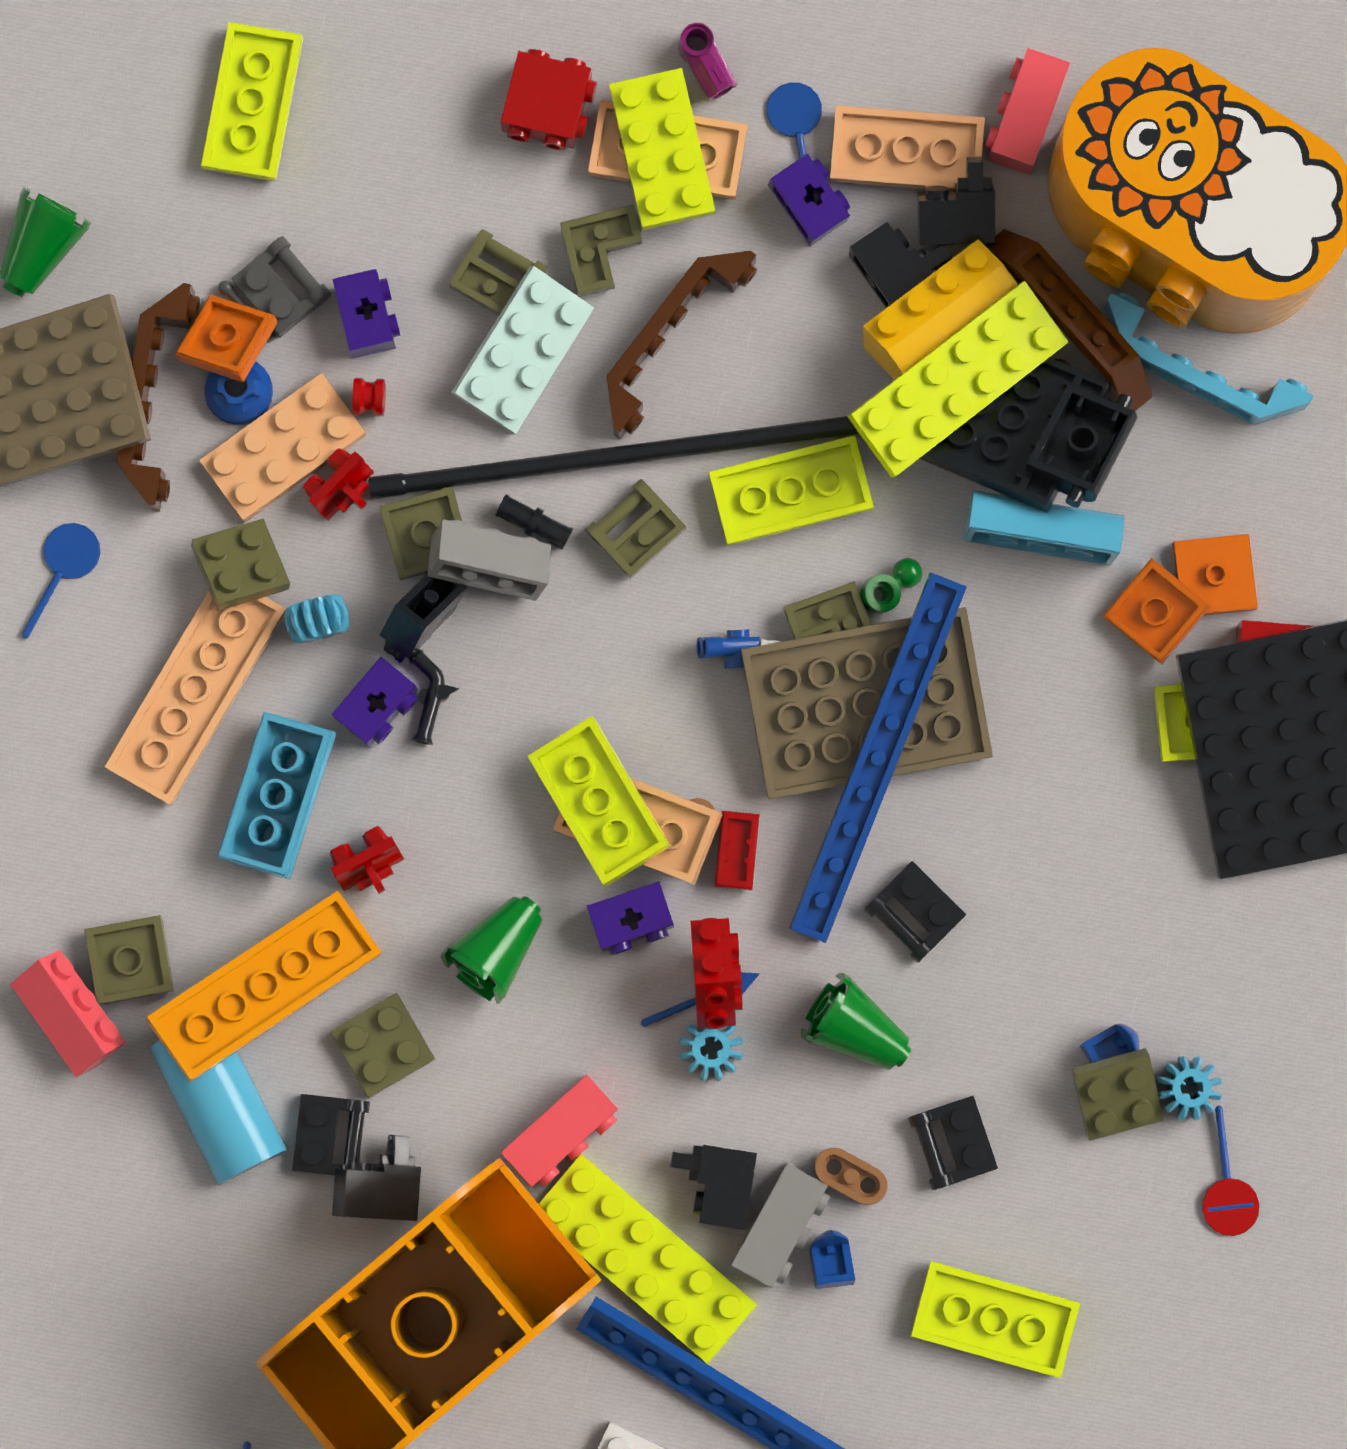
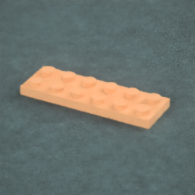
(193, 695)

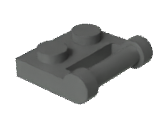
(272, 295)

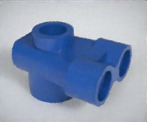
(729, 647)

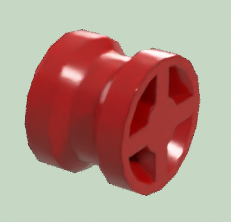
(368, 396)

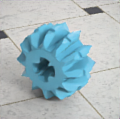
(317, 618)
(722, 1055)
(1194, 1076)

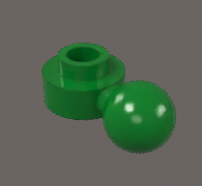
(905, 574)

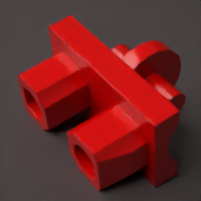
(342, 487)
(367, 866)

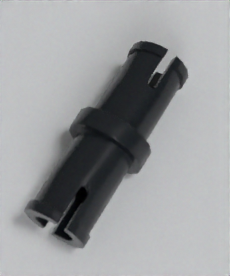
(534, 522)

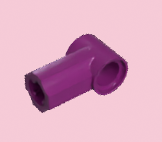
(708, 63)

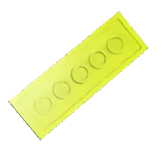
(957, 379)
(646, 1259)

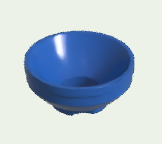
(244, 408)

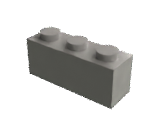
(489, 559)
(781, 1226)

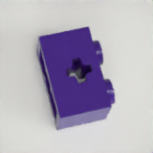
(790, 190)
(364, 335)
(356, 707)
(645, 901)

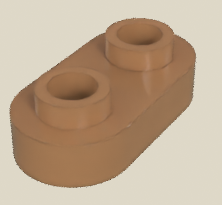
(850, 1176)

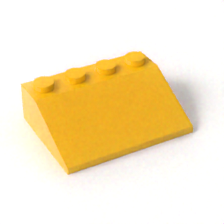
(936, 308)

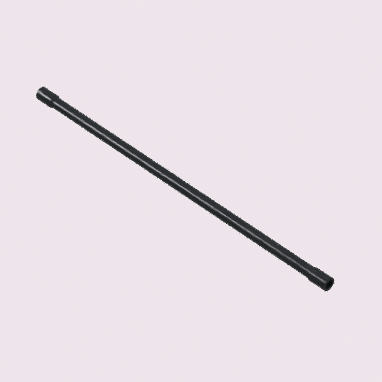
(401, 484)

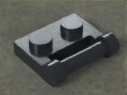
(924, 902)
(318, 1133)
(965, 1139)

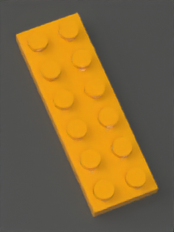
(263, 986)

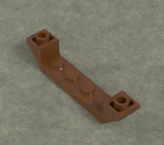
(727, 269)
(172, 310)
(1075, 315)

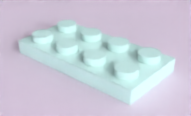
(522, 350)

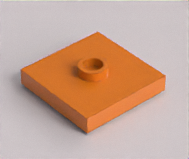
(226, 338)
(1218, 572)
(1156, 611)

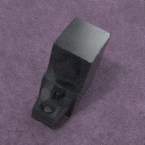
(961, 213)
(890, 267)
(419, 615)
(727, 1183)
(383, 1193)

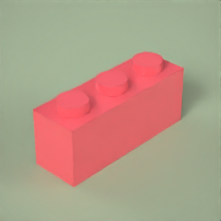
(1026, 110)
(68, 1013)
(561, 1132)

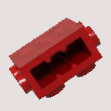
(547, 100)
(716, 973)

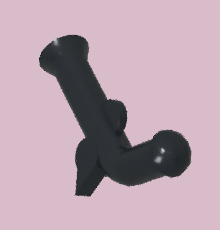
(429, 697)

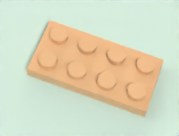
(720, 144)
(902, 147)
(282, 447)
(685, 825)

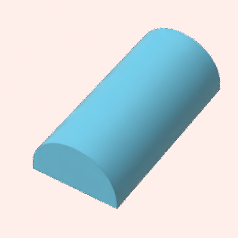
(1059, 533)
(276, 795)
(223, 1115)

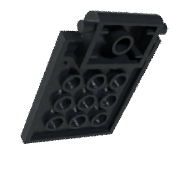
(1042, 438)

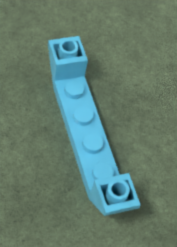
(1283, 400)

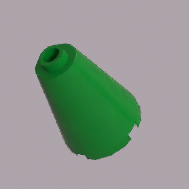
(38, 242)
(495, 948)
(853, 1025)

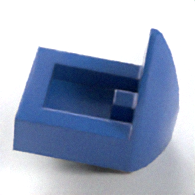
(1110, 1043)
(831, 1260)

